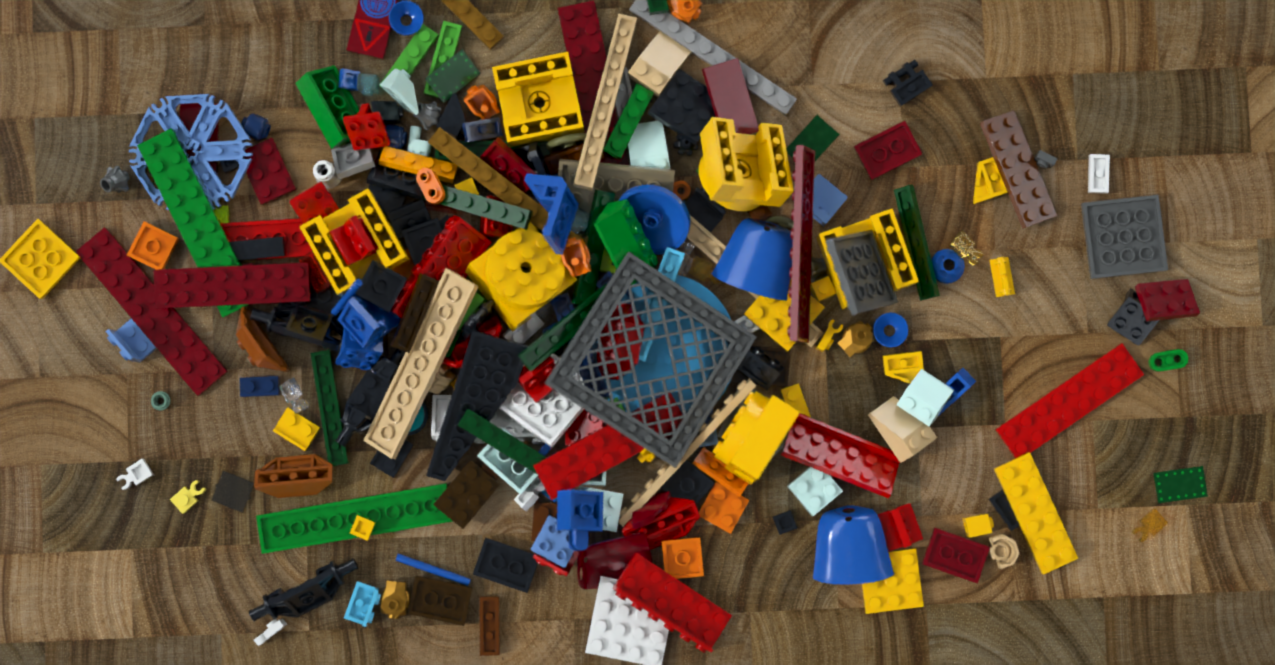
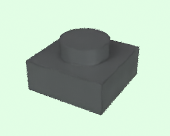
(1045, 160)

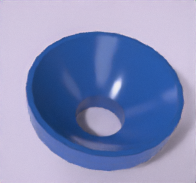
(406, 8)
(943, 275)
(899, 325)

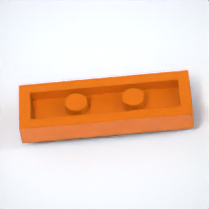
(716, 469)

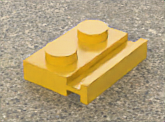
(296, 429)

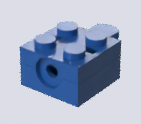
(579, 513)

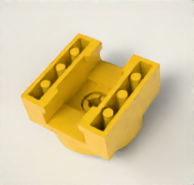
(533, 80)
(744, 168)
(890, 245)
(335, 267)
(513, 291)
(754, 435)

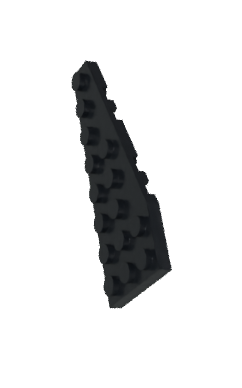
(482, 385)

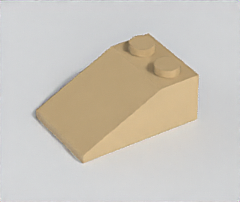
(658, 63)
(901, 430)

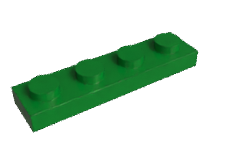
(628, 121)

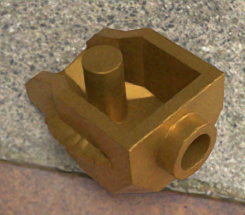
(856, 338)
(395, 599)

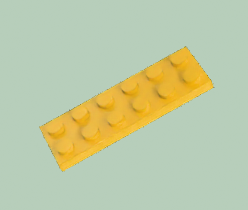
(1035, 513)

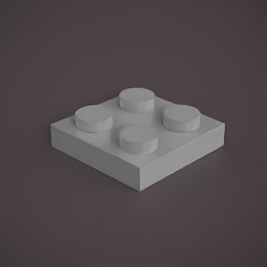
(351, 161)

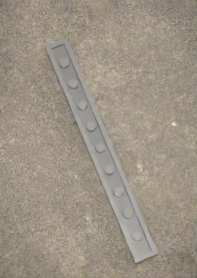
(714, 55)

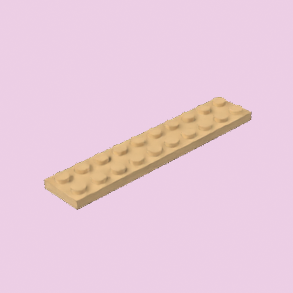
(421, 364)

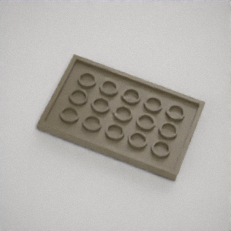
(613, 179)

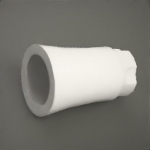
(330, 179)

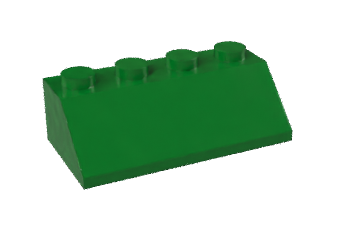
(328, 103)
(623, 234)

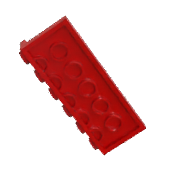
(452, 250)
(841, 455)
(671, 602)

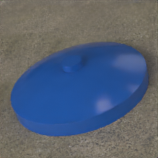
(661, 214)

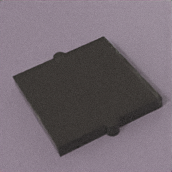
(233, 491)

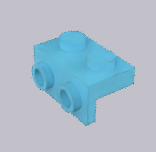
(362, 603)

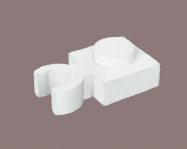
(136, 473)
(529, 496)
(273, 627)

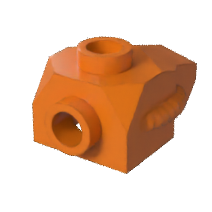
(685, 9)
(481, 102)
(576, 257)

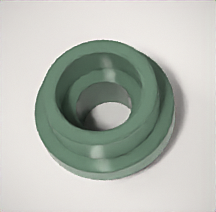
(155, 397)

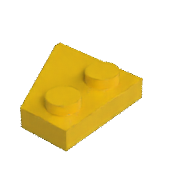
(988, 181)
(903, 365)

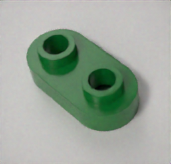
(1167, 360)

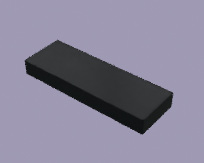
(259, 248)

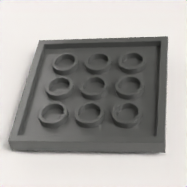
(1124, 236)
(861, 272)

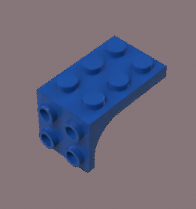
(354, 355)

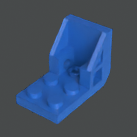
(559, 203)
(367, 321)

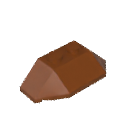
(257, 344)
(294, 476)

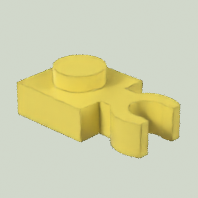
(186, 497)

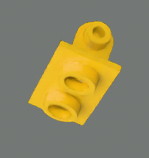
(1002, 276)

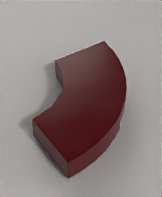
(647, 513)

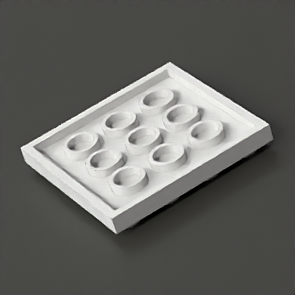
(544, 419)
(624, 631)

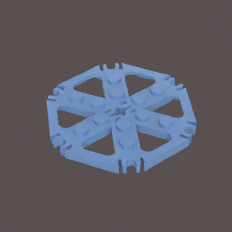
(198, 136)

